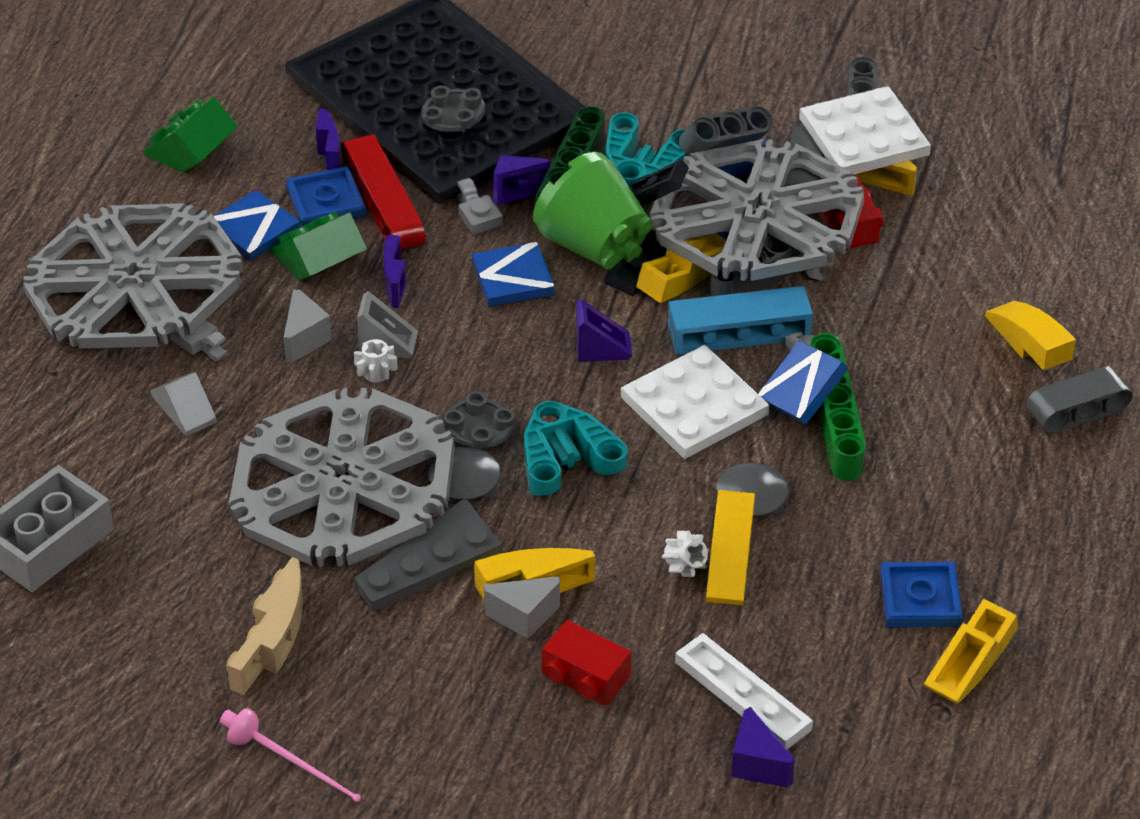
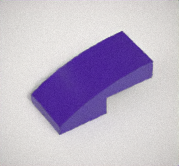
(327, 139)
(394, 270)

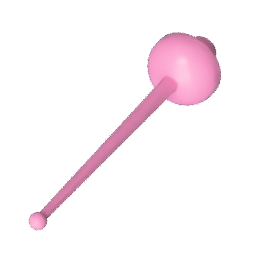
(245, 728)

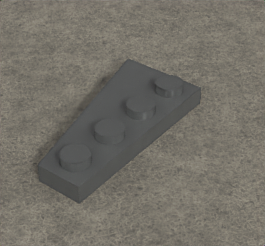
(429, 558)

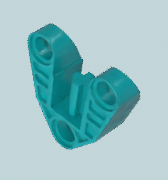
(623, 143)
(569, 438)

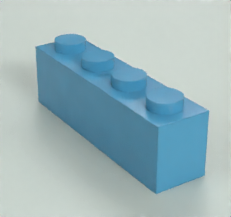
(739, 319)

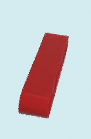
(383, 191)

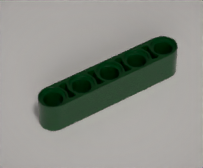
(583, 136)

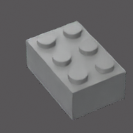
(50, 527)

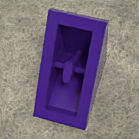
(518, 177)
(599, 336)
(760, 754)

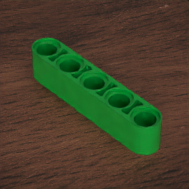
(840, 418)

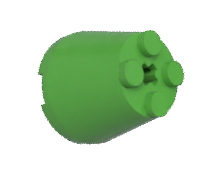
(593, 212)

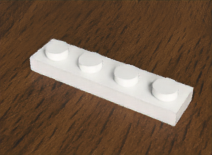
(742, 689)

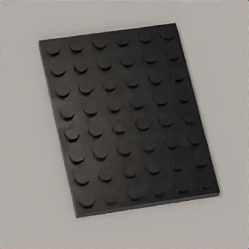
(386, 72)

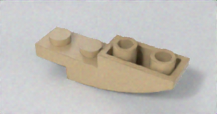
(276, 628)

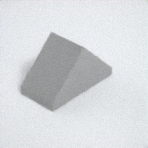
(381, 323)
(306, 327)
(185, 403)
(522, 604)

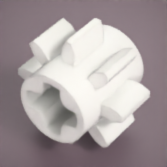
(375, 360)
(686, 553)

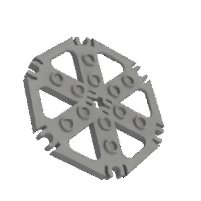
(780, 214)
(111, 279)
(338, 498)

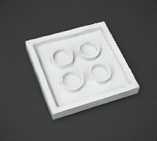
(865, 131)
(694, 401)

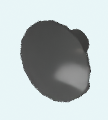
(453, 109)
(479, 422)
(473, 474)
(756, 478)

